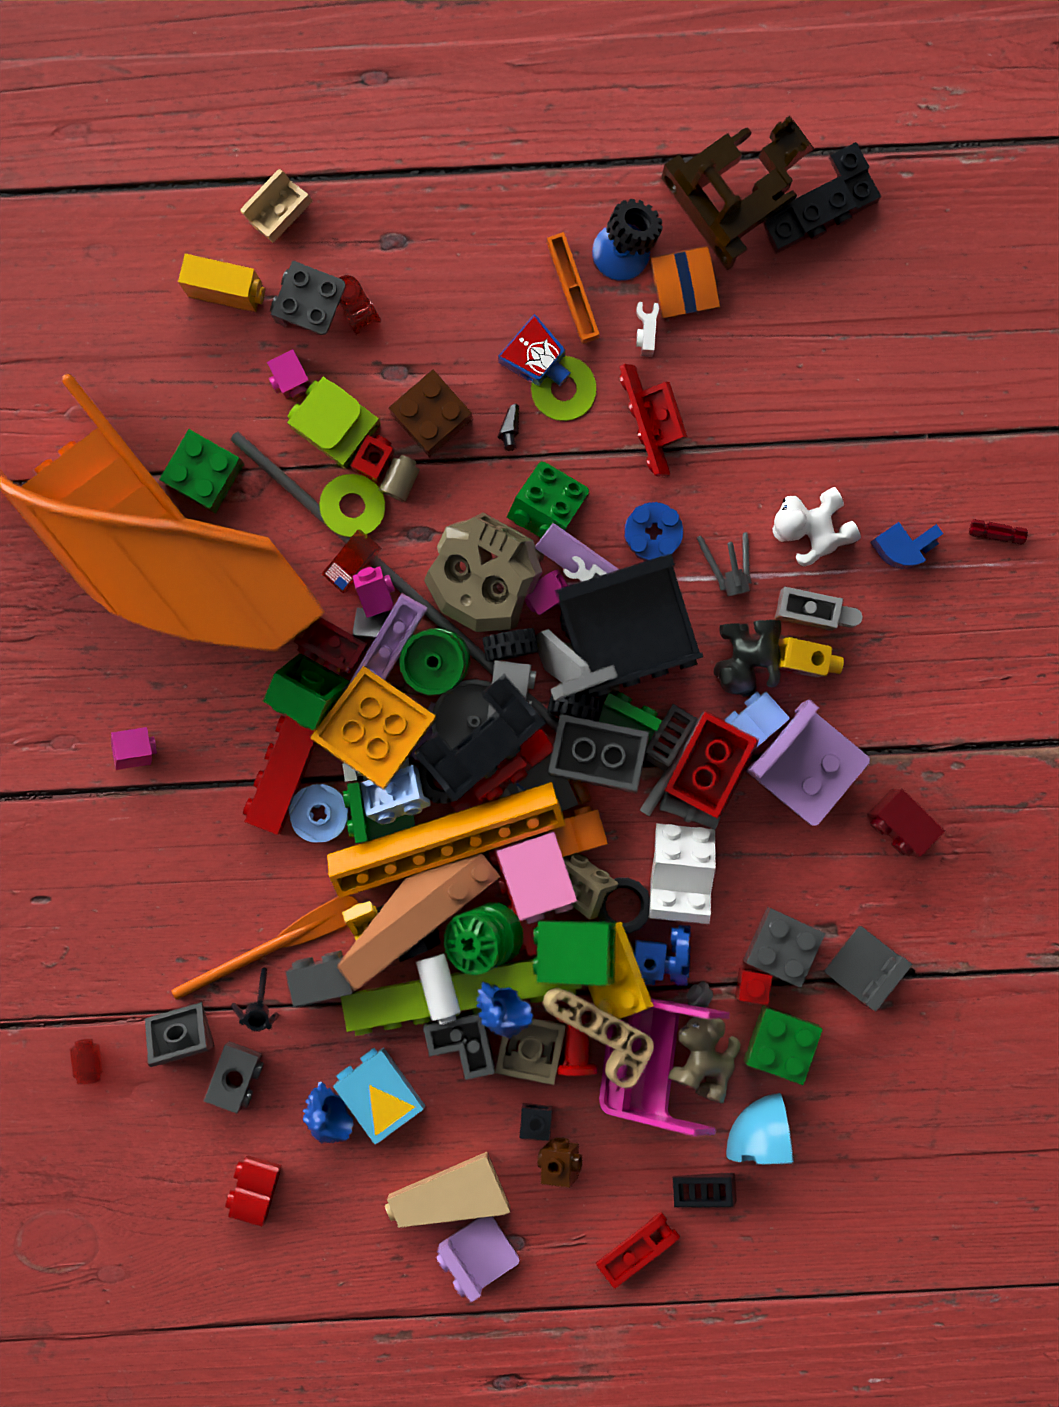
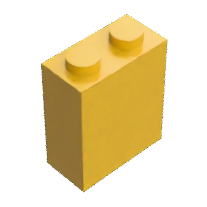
(221, 283)

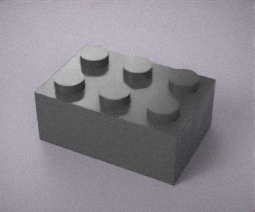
(598, 753)

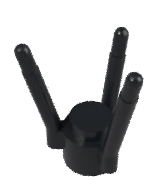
(257, 1013)

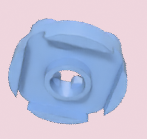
(302, 817)

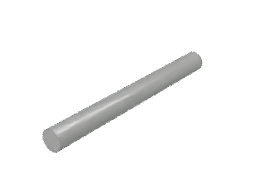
(658, 791)

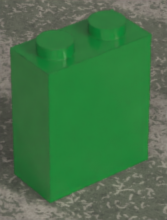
(575, 952)

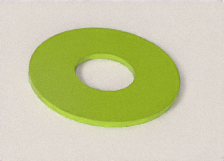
(571, 408)
(352, 484)

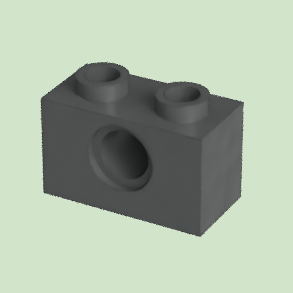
(221, 1090)

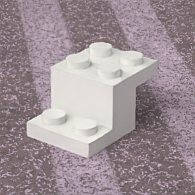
(682, 873)

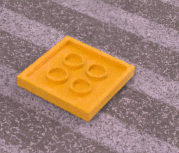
(373, 727)

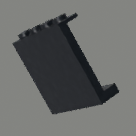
(630, 622)

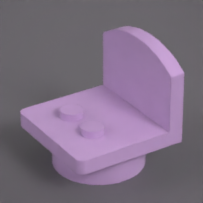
(809, 765)

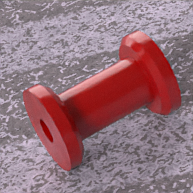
(577, 1050)

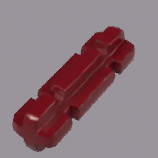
(998, 531)

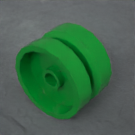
(420, 652)

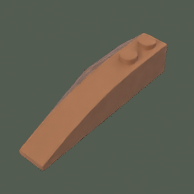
(413, 912)

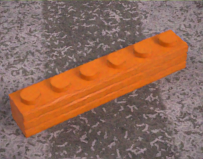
(572, 288)

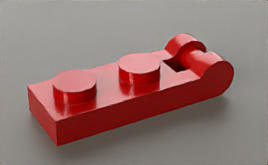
(637, 1251)

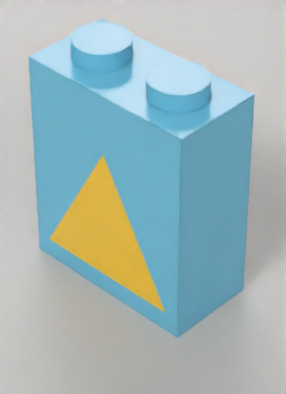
(378, 1094)

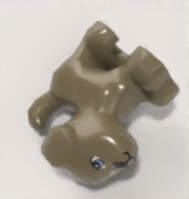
(701, 1037)

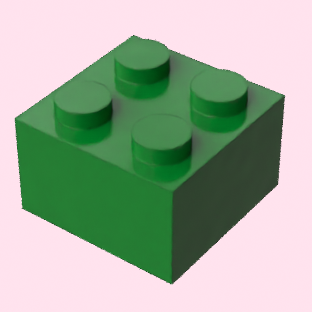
(202, 471)
(305, 691)
(782, 1045)

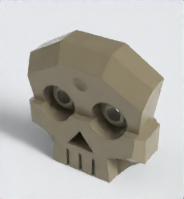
(473, 594)

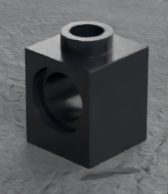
(535, 1121)

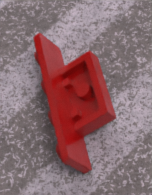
(656, 417)
(510, 771)

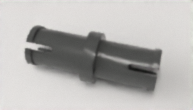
(687, 811)

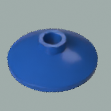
(615, 264)

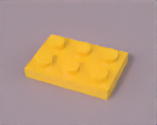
(629, 991)

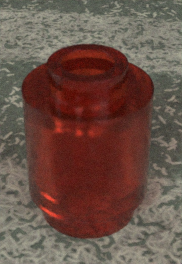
(86, 1061)

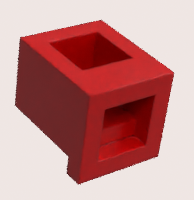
(362, 463)

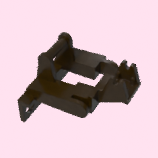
(737, 216)

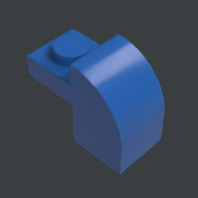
(900, 551)

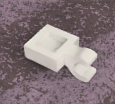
(646, 336)

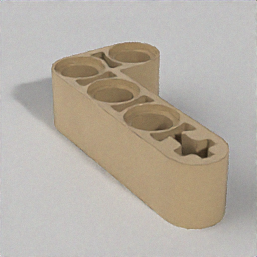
(597, 1028)

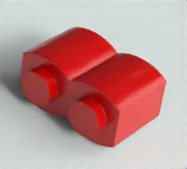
(253, 1191)

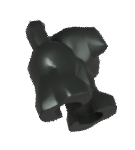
(737, 673)

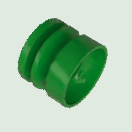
(483, 938)

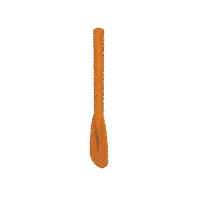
(310, 926)

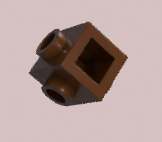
(559, 1162)

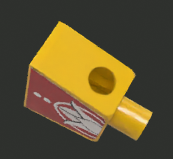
(797, 656)

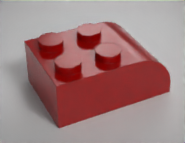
(712, 765)

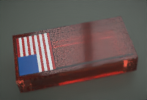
(350, 560)

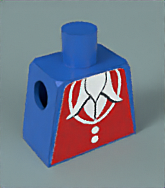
(535, 354)

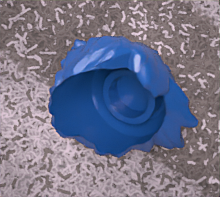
(503, 1010)
(327, 1116)

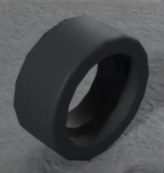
(643, 916)

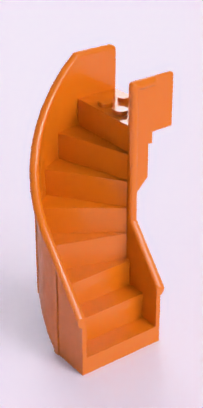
(146, 559)

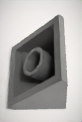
(177, 1034)

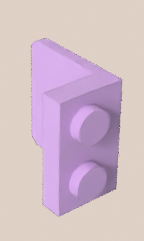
(477, 1256)

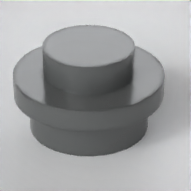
(700, 995)

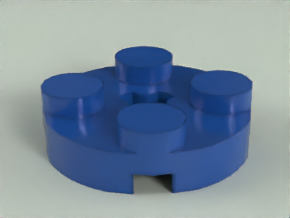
(665, 519)
(680, 964)

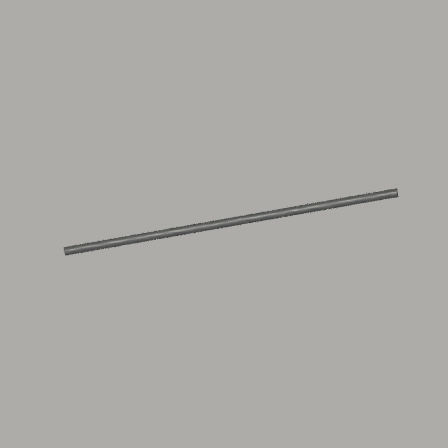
(403, 587)

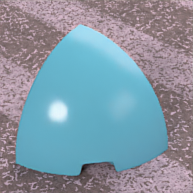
(761, 1133)

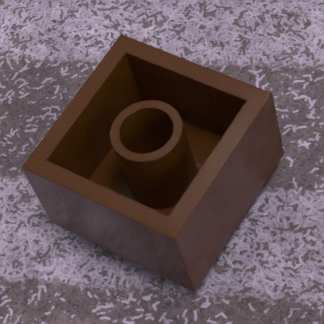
(431, 413)

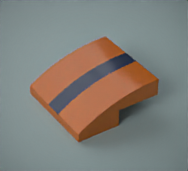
(685, 282)

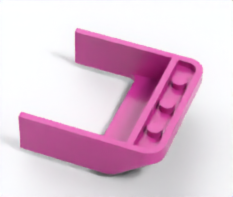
(649, 1097)

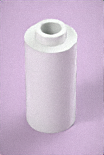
(438, 988)

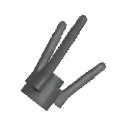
(736, 580)

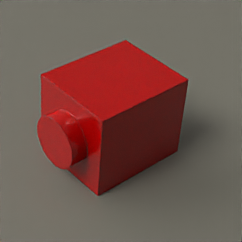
(753, 986)

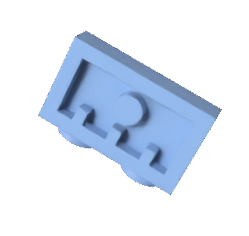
(399, 798)

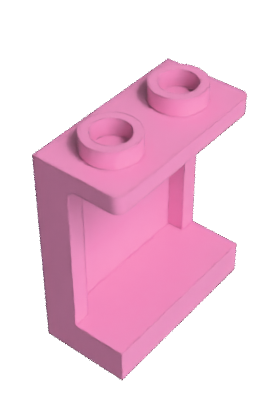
(537, 877)

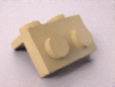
(275, 206)

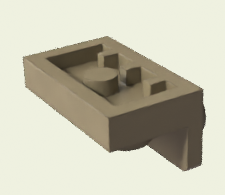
(588, 884)

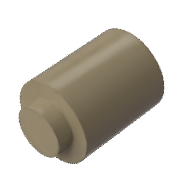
(400, 478)

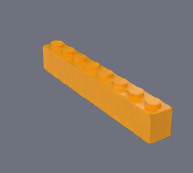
(445, 840)

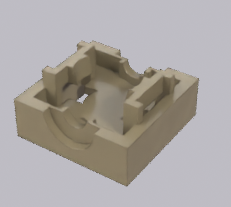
(528, 1061)

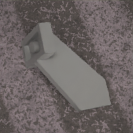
(568, 667)

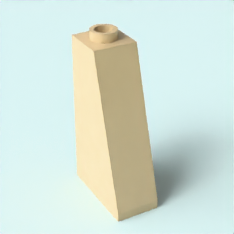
(451, 1195)

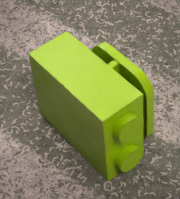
(333, 421)

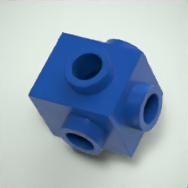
(652, 950)

